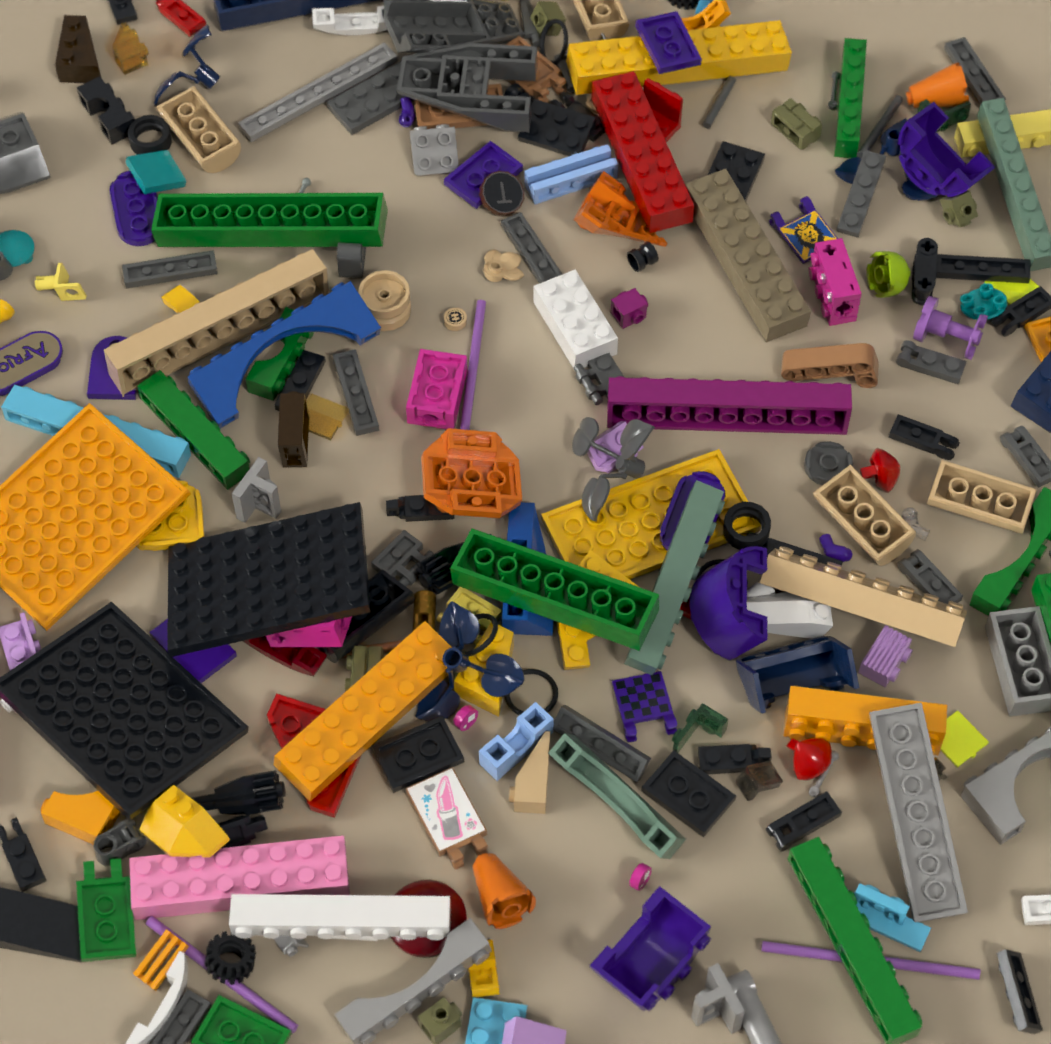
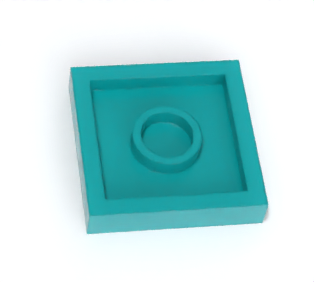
(155, 171)

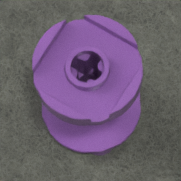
(942, 324)

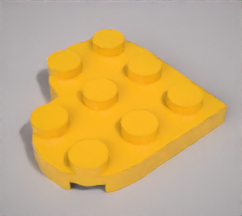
(181, 526)

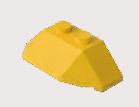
(182, 826)

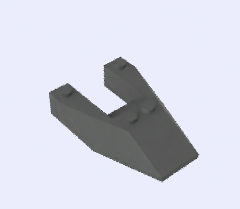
(459, 78)

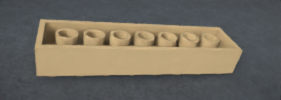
(864, 596)

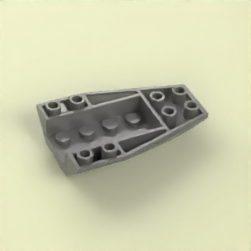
(448, 23)
(19, 155)

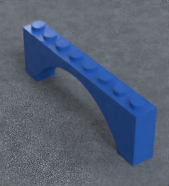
(336, 313)

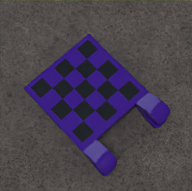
(643, 700)

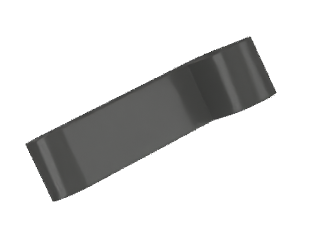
(351, 259)

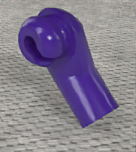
(408, 114)
(833, 550)

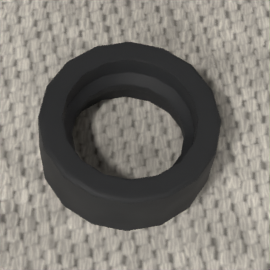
(148, 123)
(746, 509)

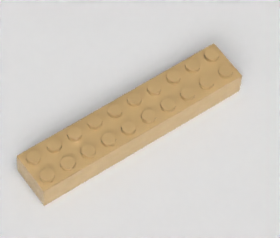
(216, 321)

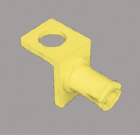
(60, 284)

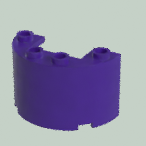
(931, 161)
(720, 604)
(654, 951)

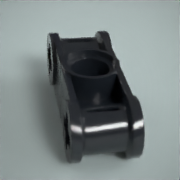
(924, 270)

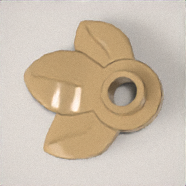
(502, 266)

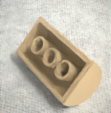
(602, 17)
(201, 130)
(981, 496)
(865, 516)

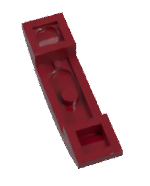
(301, 659)

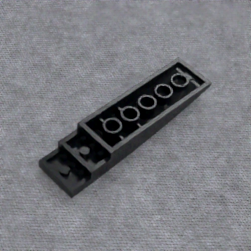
(39, 925)

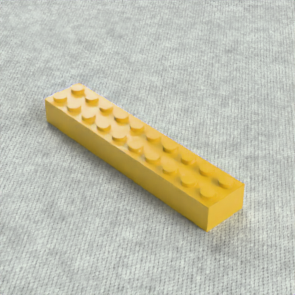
(723, 50)

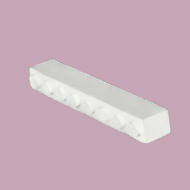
(340, 916)

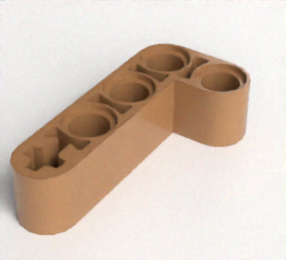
(832, 362)

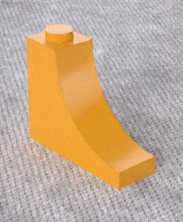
(80, 815)

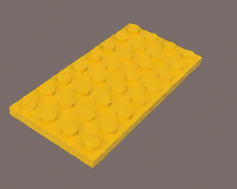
(633, 517)

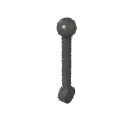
(833, 104)

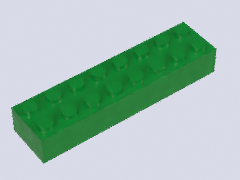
(555, 589)

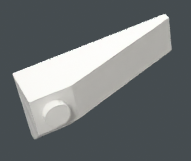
(793, 615)

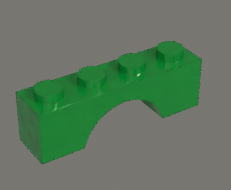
(269, 376)

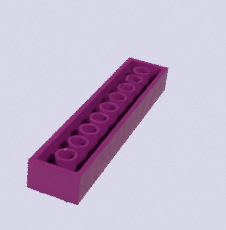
(731, 405)

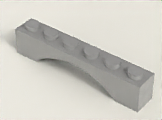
(369, 1016)

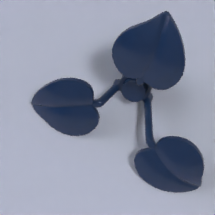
(204, 72)
(889, 142)
(501, 671)

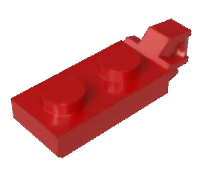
(181, 15)

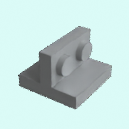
(256, 492)
(718, 1000)

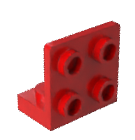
(665, 107)

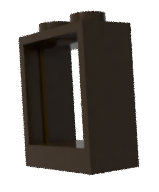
(293, 429)

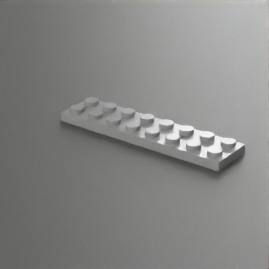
(918, 813)

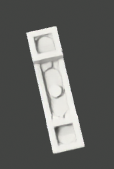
(348, 23)
(177, 977)

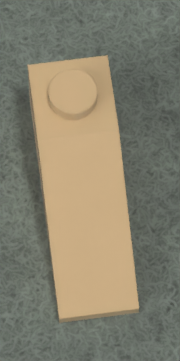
(531, 781)

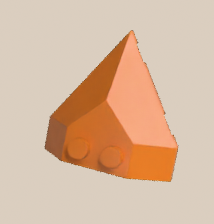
(611, 213)

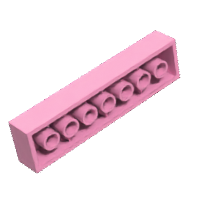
(204, 884)

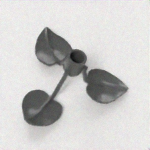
(631, 439)

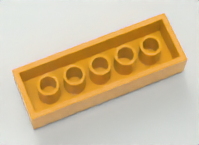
(845, 717)

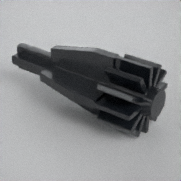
(436, 571)
(246, 795)

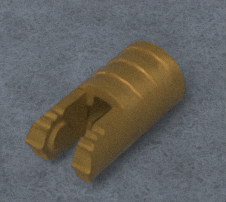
(424, 608)

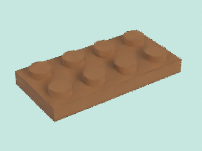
(431, 116)

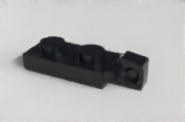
(415, 509)
(731, 758)
(242, 829)

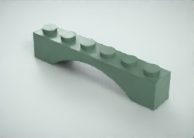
(641, 817)

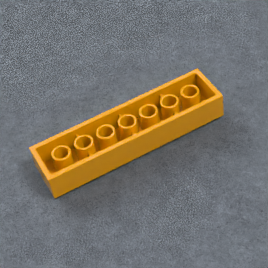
(364, 712)

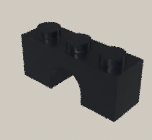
(99, 97)

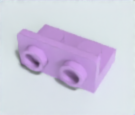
(610, 440)
(18, 641)

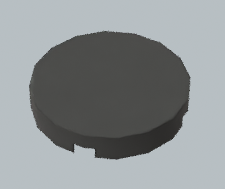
(826, 461)

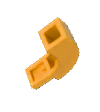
(710, 17)

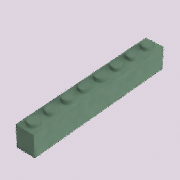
(1015, 183)
(676, 572)

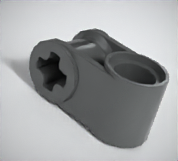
(123, 840)

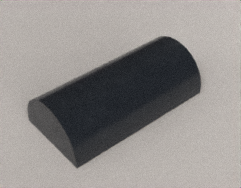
(387, 601)

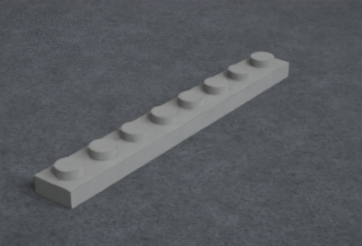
(317, 92)

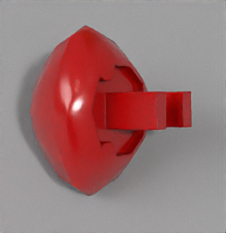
(884, 469)
(810, 757)

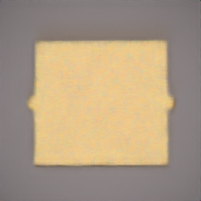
(325, 416)

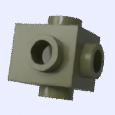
(959, 209)

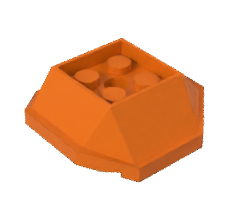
(471, 474)

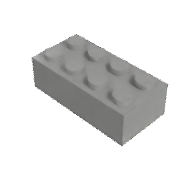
(1021, 659)

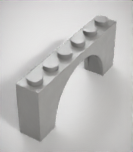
(993, 792)

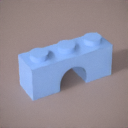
(503, 754)

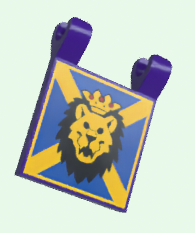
(804, 231)

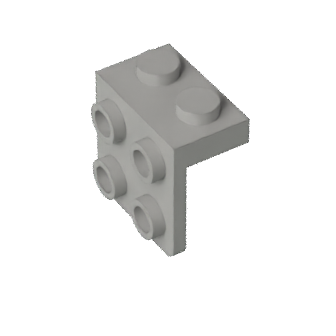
(434, 150)

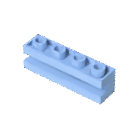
(569, 174)

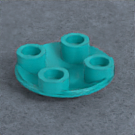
(17, 247)
(984, 301)

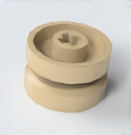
(387, 298)

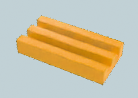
(139, 972)

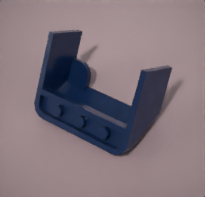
(799, 664)

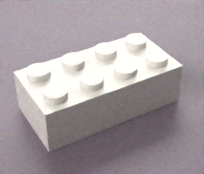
(575, 318)

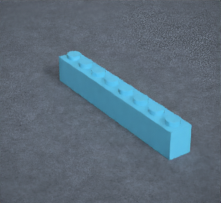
(51, 414)

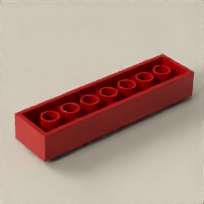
(642, 152)

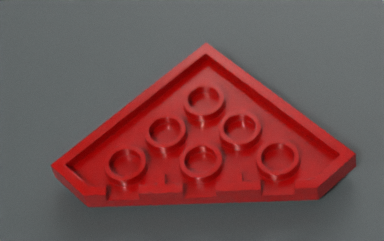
(287, 720)

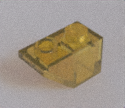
(128, 51)

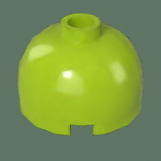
(887, 273)

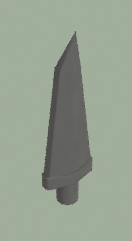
(529, 29)

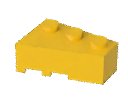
(468, 683)

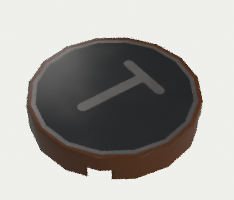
(501, 193)

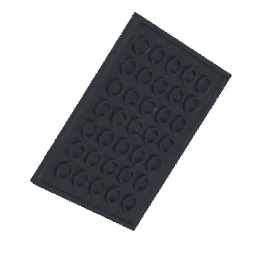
(267, 579)
(120, 709)

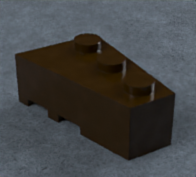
(76, 54)

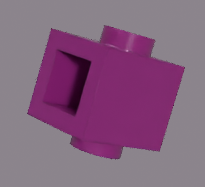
(629, 308)

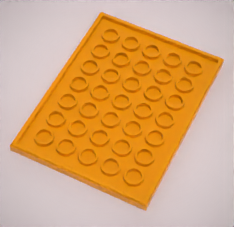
(78, 513)

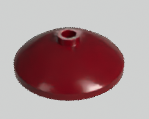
(423, 946)

